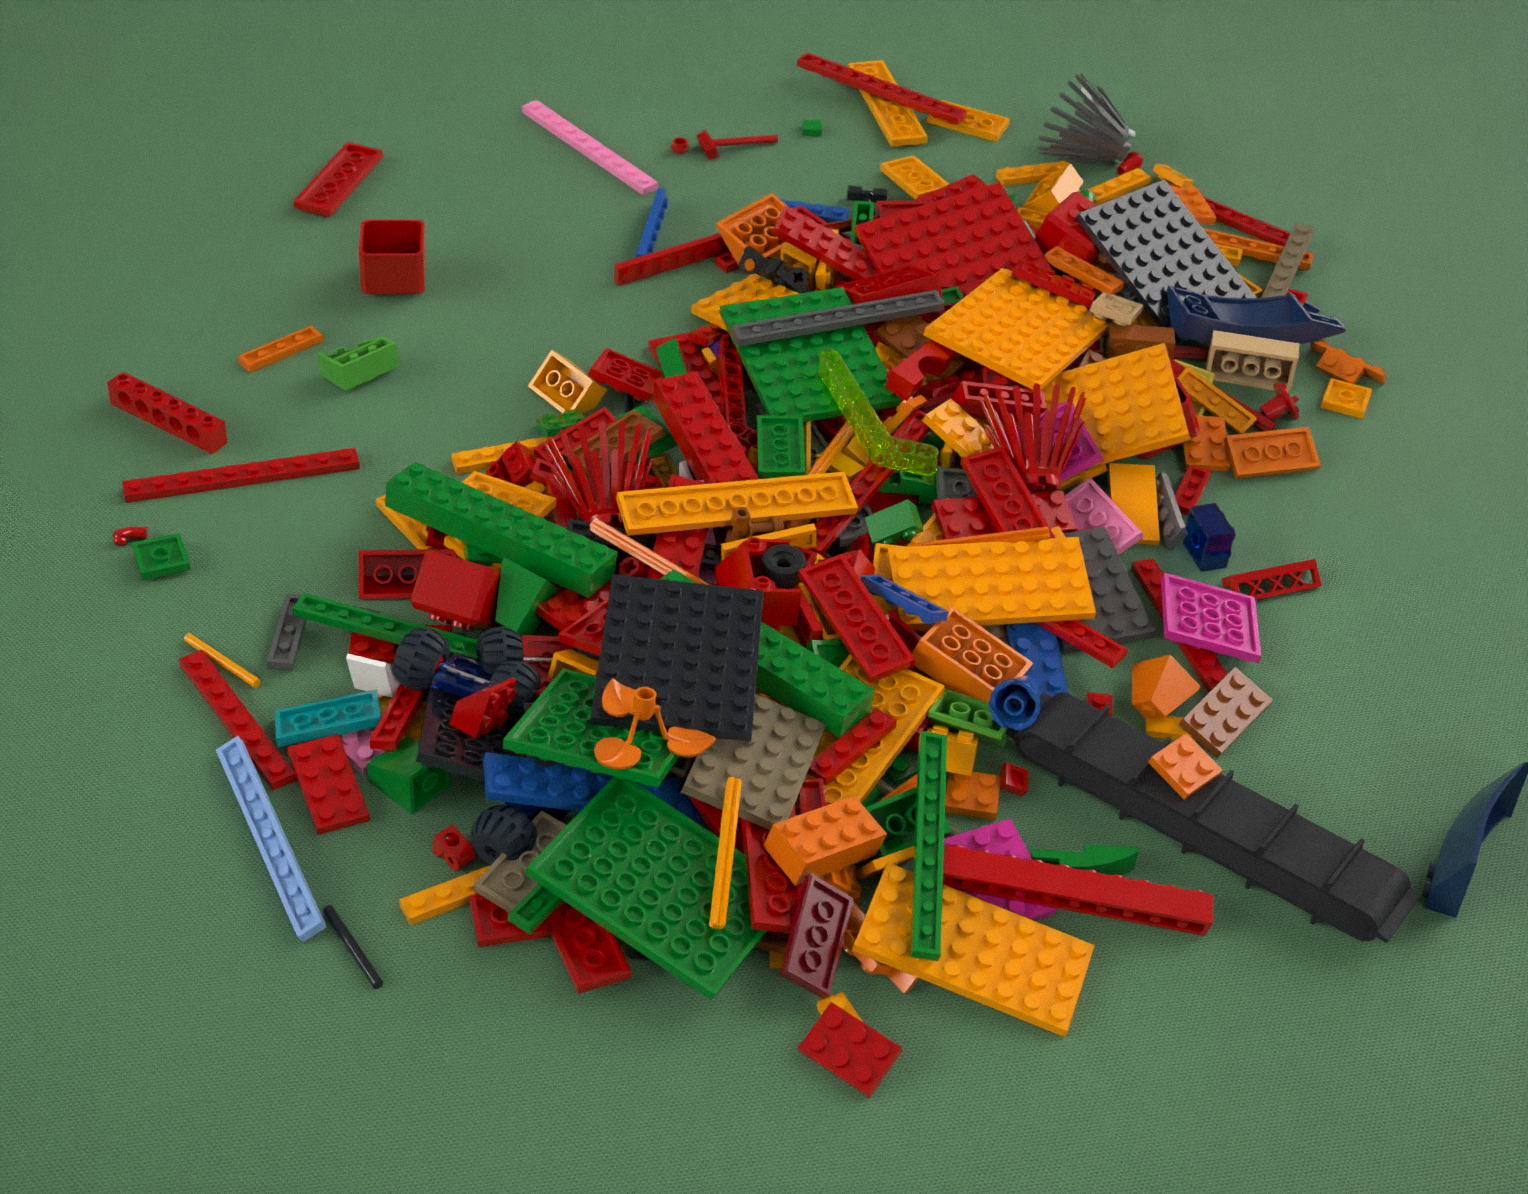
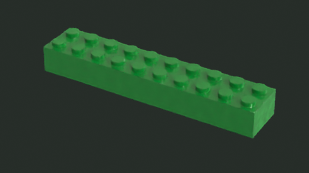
(501, 529)
(806, 680)

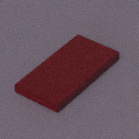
(816, 936)

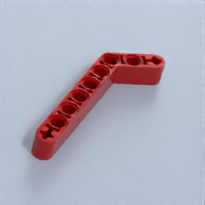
(732, 392)

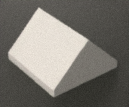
(372, 675)

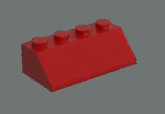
(391, 572)

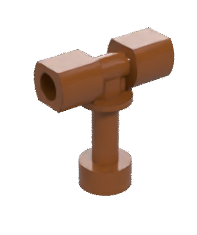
(743, 528)

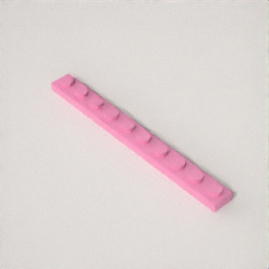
(590, 147)

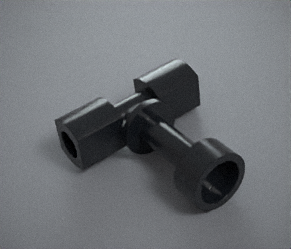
(856, 193)

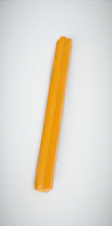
(725, 853)

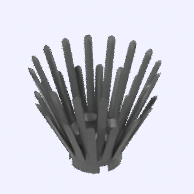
(1089, 144)

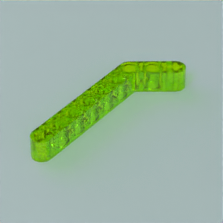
(867, 426)

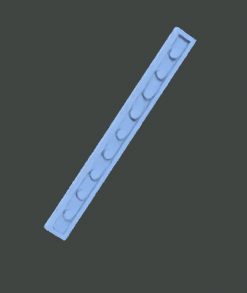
(271, 840)

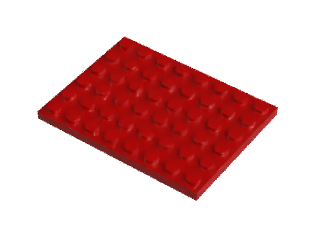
(957, 237)

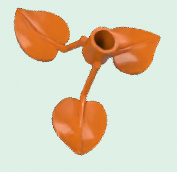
(621, 701)

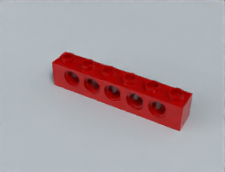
(167, 412)

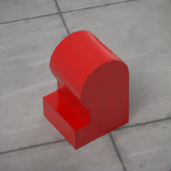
(454, 849)

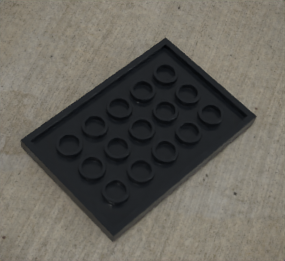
(451, 748)

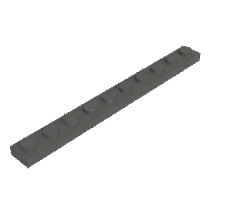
(837, 318)

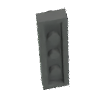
(1169, 515)
(286, 637)

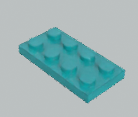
(327, 718)

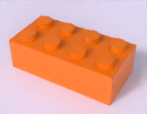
(824, 839)

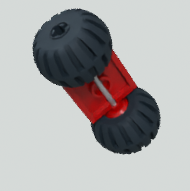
(504, 645)

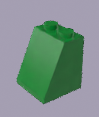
(519, 596)
(405, 779)

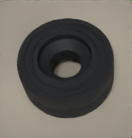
(783, 555)

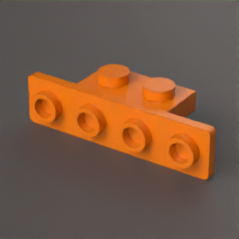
(1343, 366)
(901, 979)

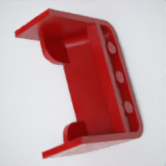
(737, 571)

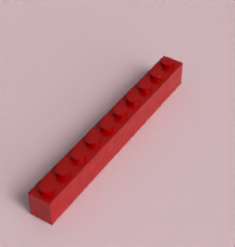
(1077, 890)

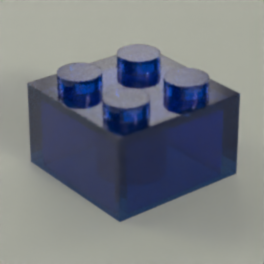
(1209, 537)

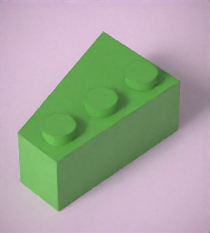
(359, 364)

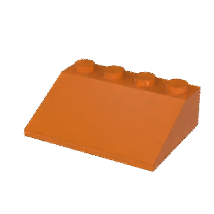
(753, 228)
(967, 657)

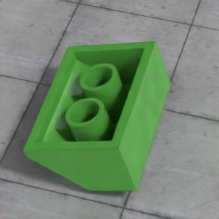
(968, 714)

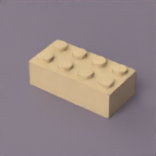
(1252, 360)

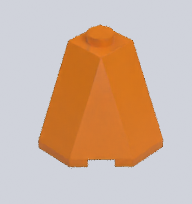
(1160, 686)

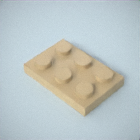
(1116, 308)

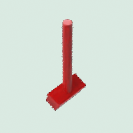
(710, 145)

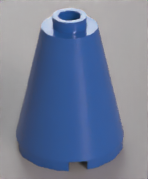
(1016, 702)

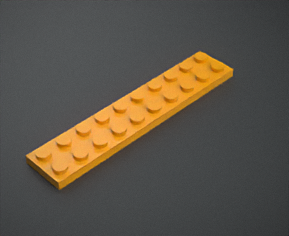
(713, 504)

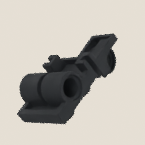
(776, 270)

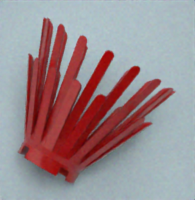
(1030, 453)
(601, 492)

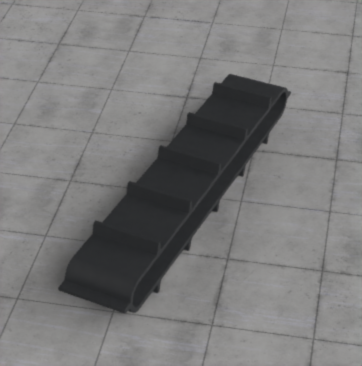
(1220, 821)

